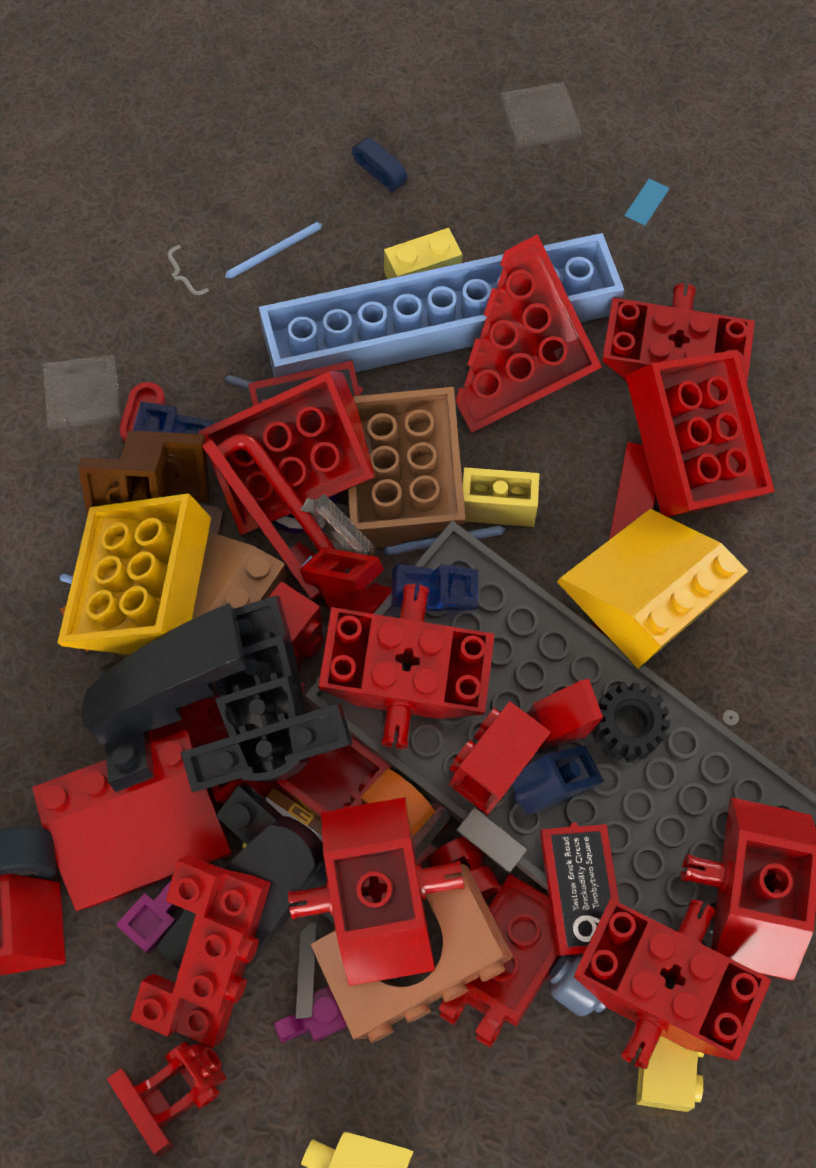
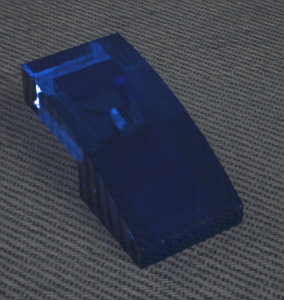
(165, 418)
(449, 586)

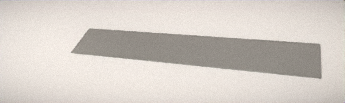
(306, 967)

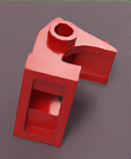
(349, 589)
(149, 1107)

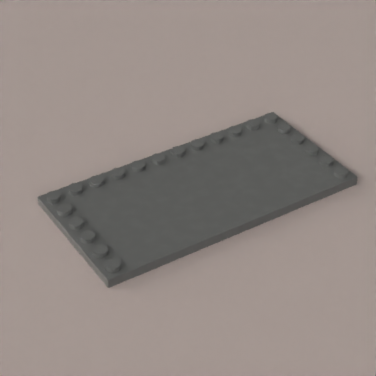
(651, 806)

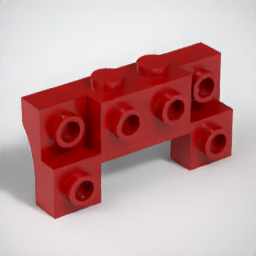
(215, 956)

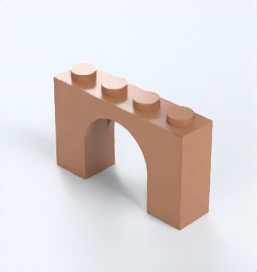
(469, 951)

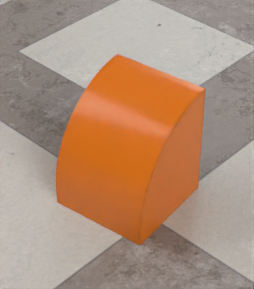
(393, 786)

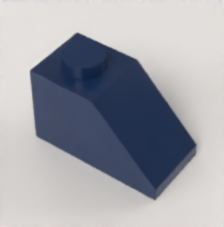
(555, 779)

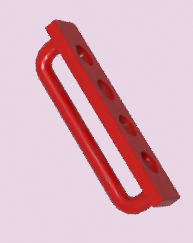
(285, 491)

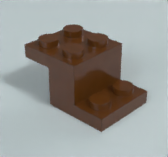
(148, 469)

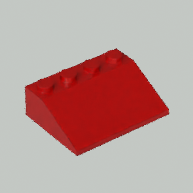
(699, 432)
(310, 437)
(129, 837)

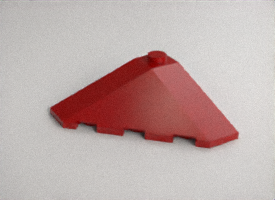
(527, 342)

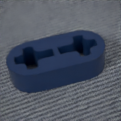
(379, 163)

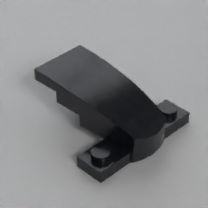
(152, 686)
(264, 710)
(276, 851)

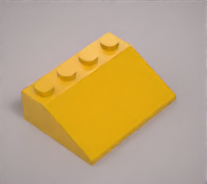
(135, 573)
(651, 583)

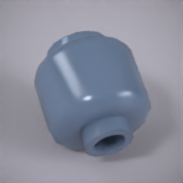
(569, 990)

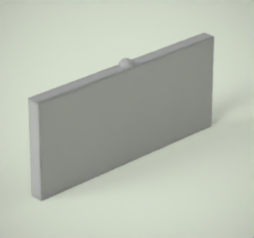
(491, 840)

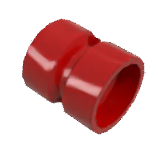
(468, 854)

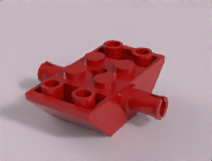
(658, 333)
(446, 672)
(751, 923)
(30, 924)
(385, 936)
(712, 994)

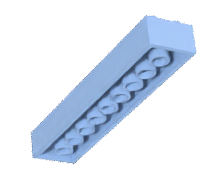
(421, 311)

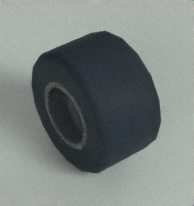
(27, 852)

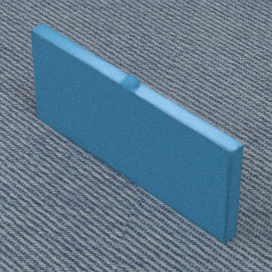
(647, 202)

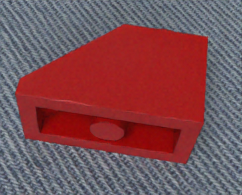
(567, 714)

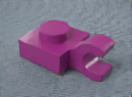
(148, 920)
(324, 1022)

